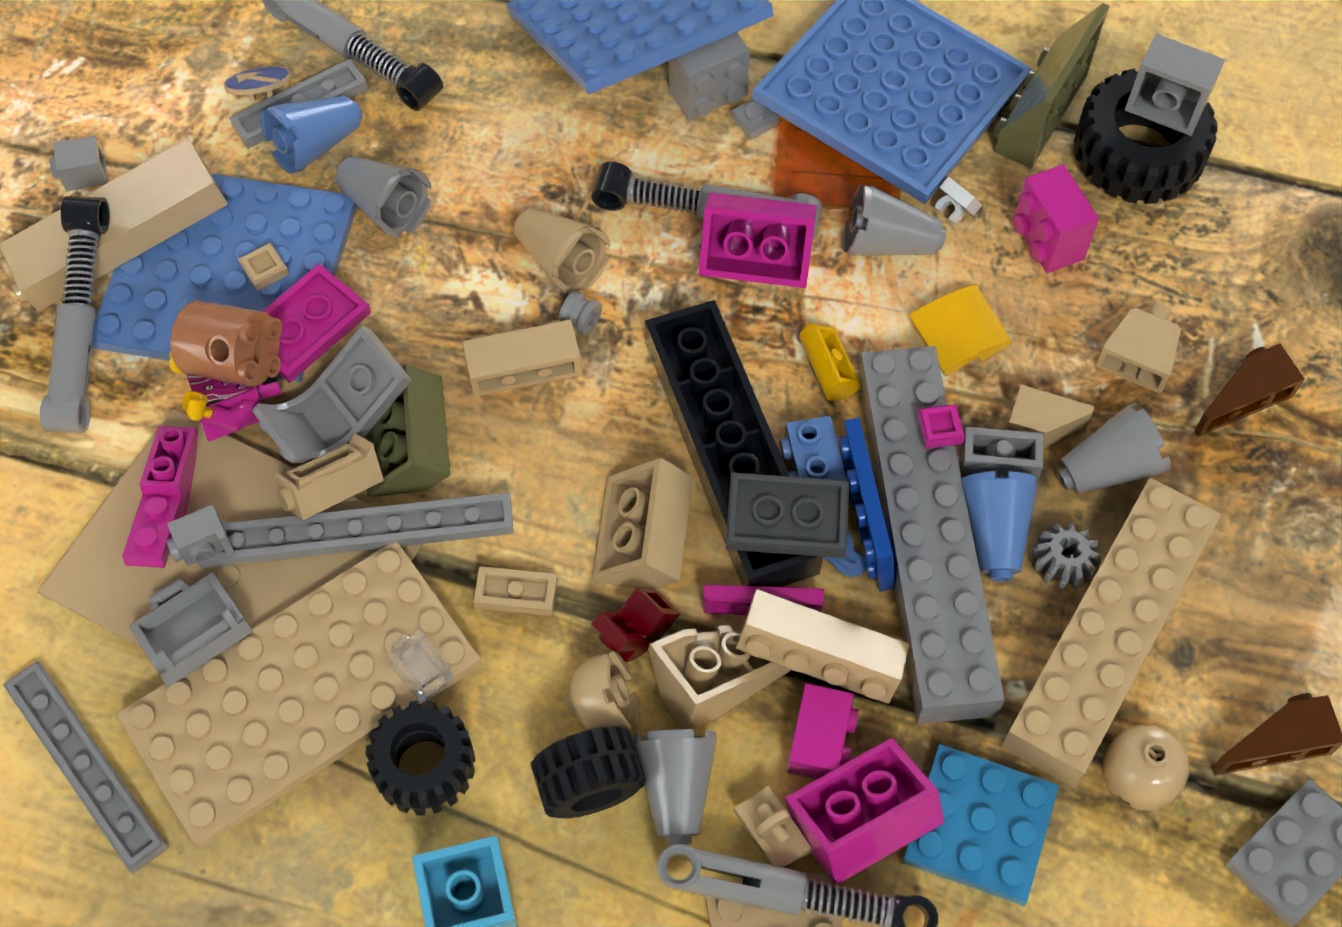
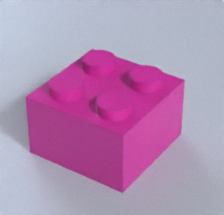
(1055, 218)

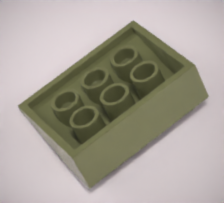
(1049, 90)

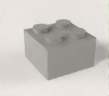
(710, 76)
(1174, 84)

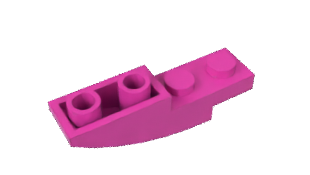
(165, 495)

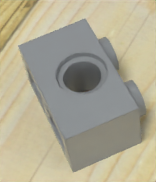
(1000, 452)

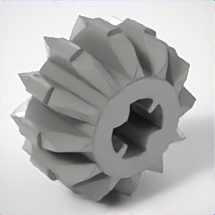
(1077, 567)

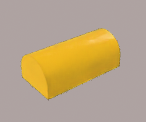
(829, 361)

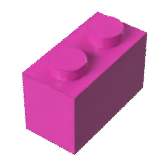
(821, 732)

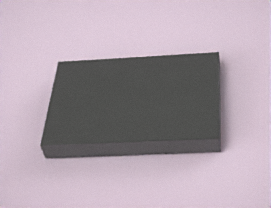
(787, 515)

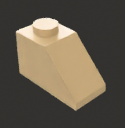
(1048, 414)

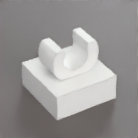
(959, 198)

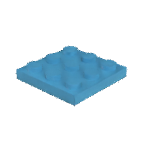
(989, 827)

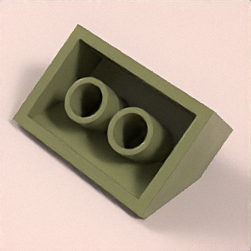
(412, 437)

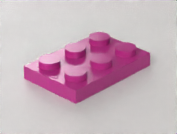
(314, 318)

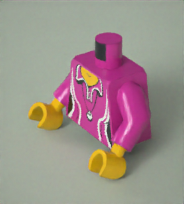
(222, 404)

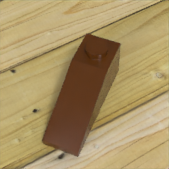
(1259, 383)
(1294, 733)

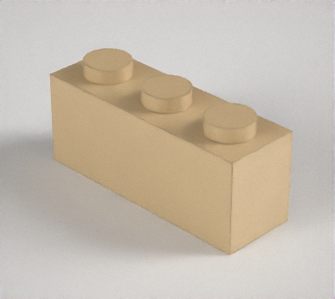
(522, 357)

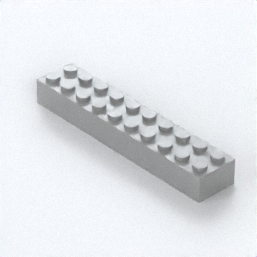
(931, 542)

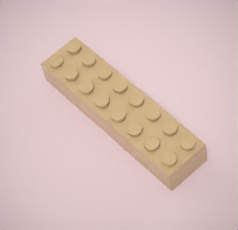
(1111, 633)

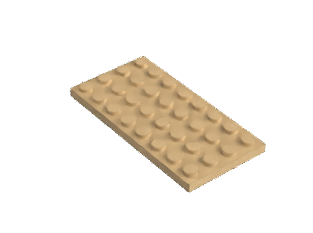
(290, 694)

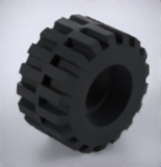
(400, 733)
(588, 772)

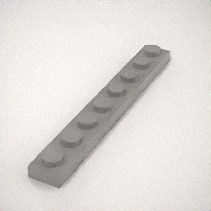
(366, 529)

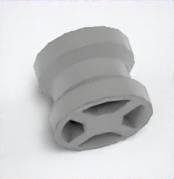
(581, 311)

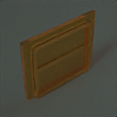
(819, 170)

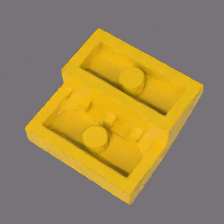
(961, 328)

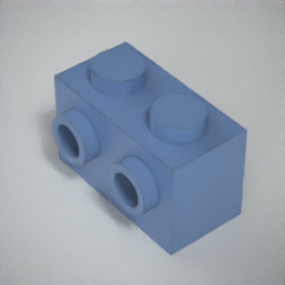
(812, 449)

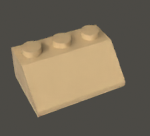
(643, 526)

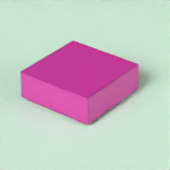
(940, 426)

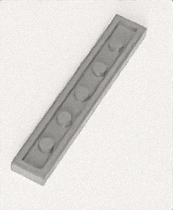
(86, 767)

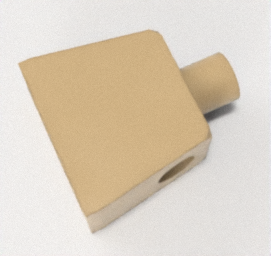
(1142, 347)

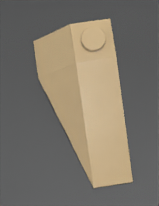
(706, 674)

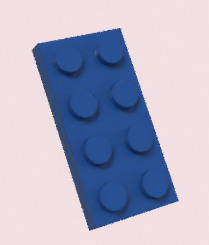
(866, 502)

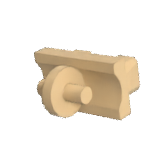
(772, 829)

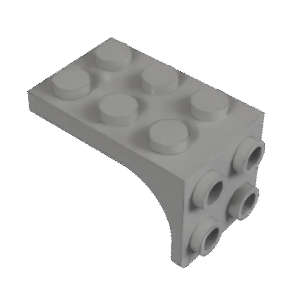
(341, 401)

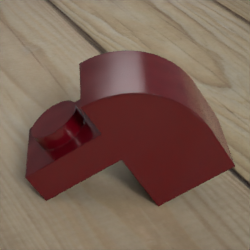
(637, 623)

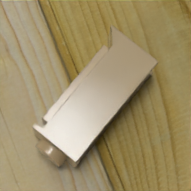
(329, 478)

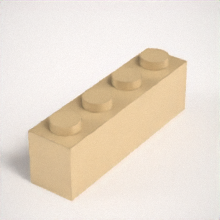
(823, 646)

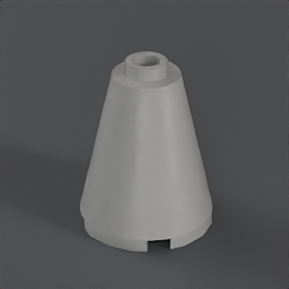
(386, 193)
(889, 226)
(1115, 453)
(676, 779)

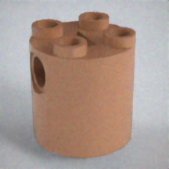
(226, 343)

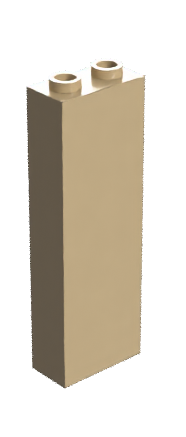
(144, 211)

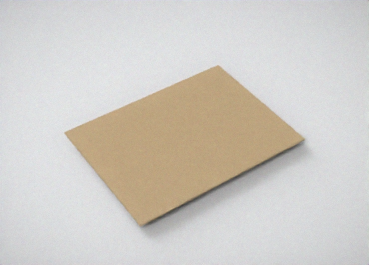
(241, 488)

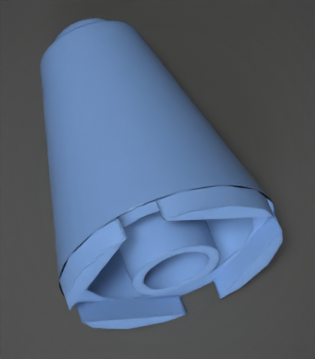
(308, 129)
(1000, 520)

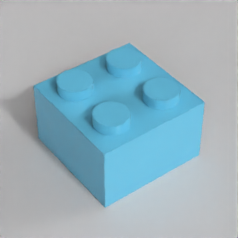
(465, 886)

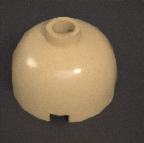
(601, 694)
(1146, 767)

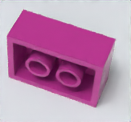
(757, 240)
(865, 810)

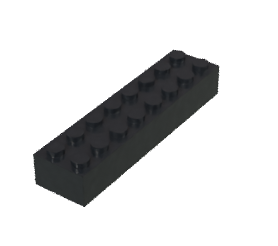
(720, 425)

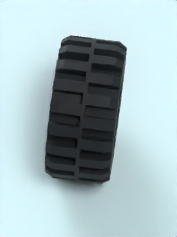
(1131, 168)

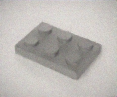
(1294, 854)

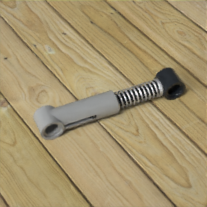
(412, 83)
(618, 187)
(67, 403)
(787, 890)

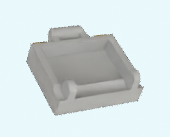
(188, 626)

